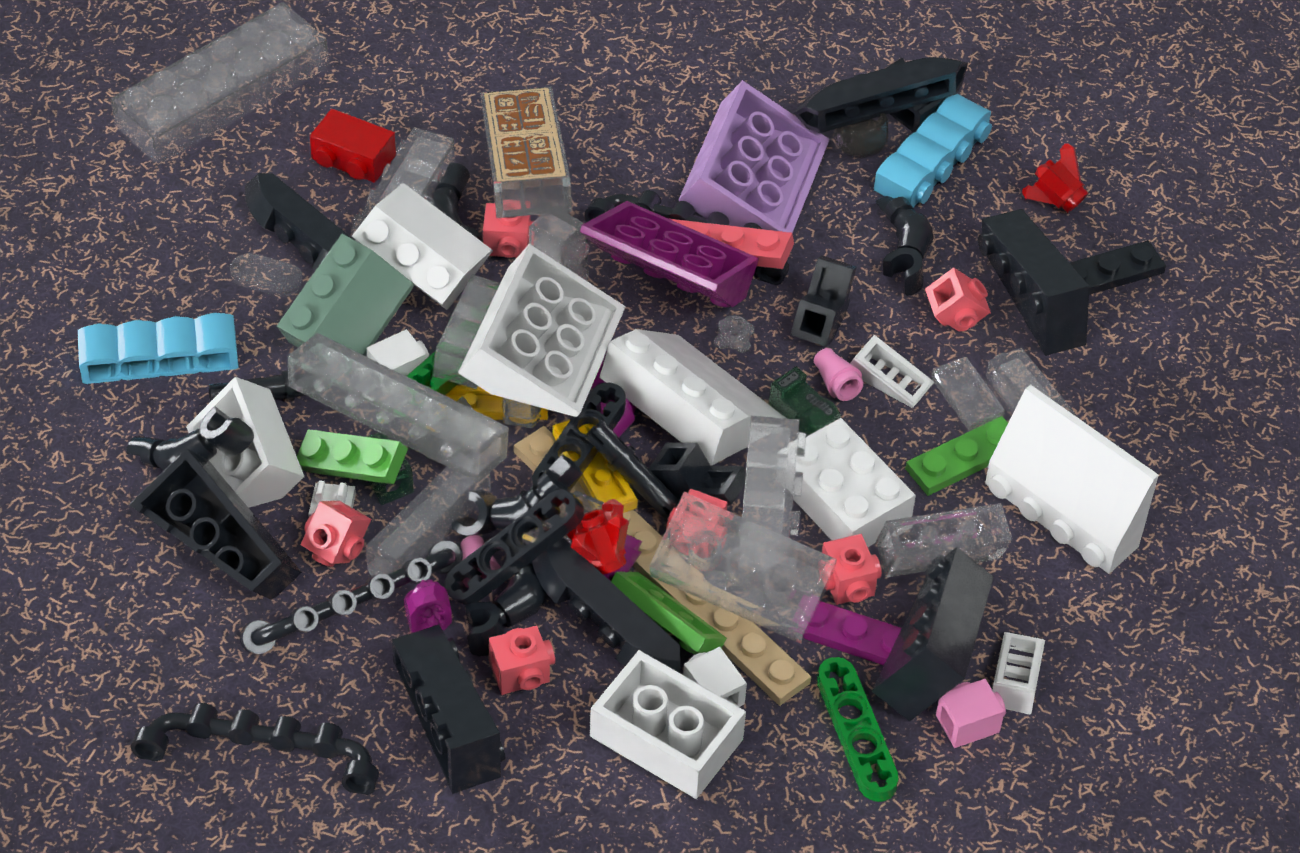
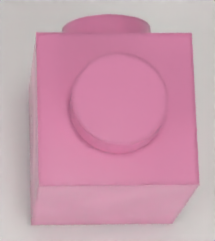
(970, 712)

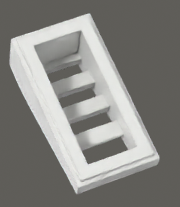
(888, 357)
(1015, 694)

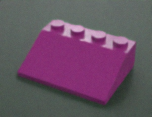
(673, 253)

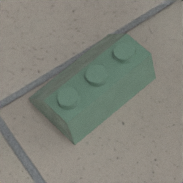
(347, 298)

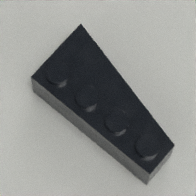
(1038, 280)
(209, 517)
(936, 636)
(449, 708)

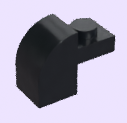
(826, 302)
(686, 468)

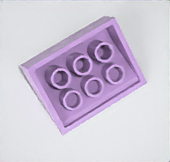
(754, 163)

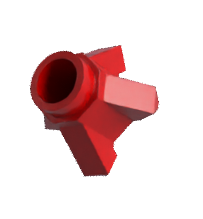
(1058, 182)
(602, 537)

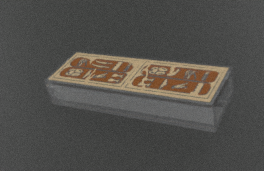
(525, 152)

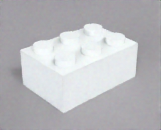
(849, 486)
(667, 724)

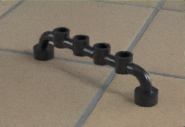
(682, 211)
(260, 636)
(358, 777)

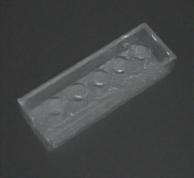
(220, 83)

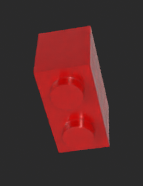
(352, 145)

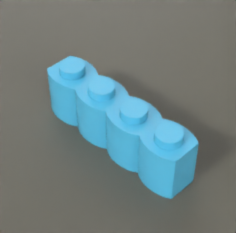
(933, 150)
(157, 349)

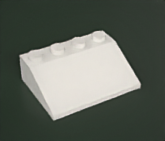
(542, 335)
(684, 391)
(1072, 481)

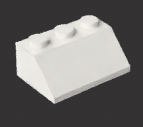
(423, 244)
(269, 464)

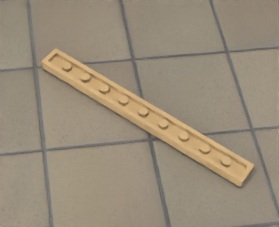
(745, 642)

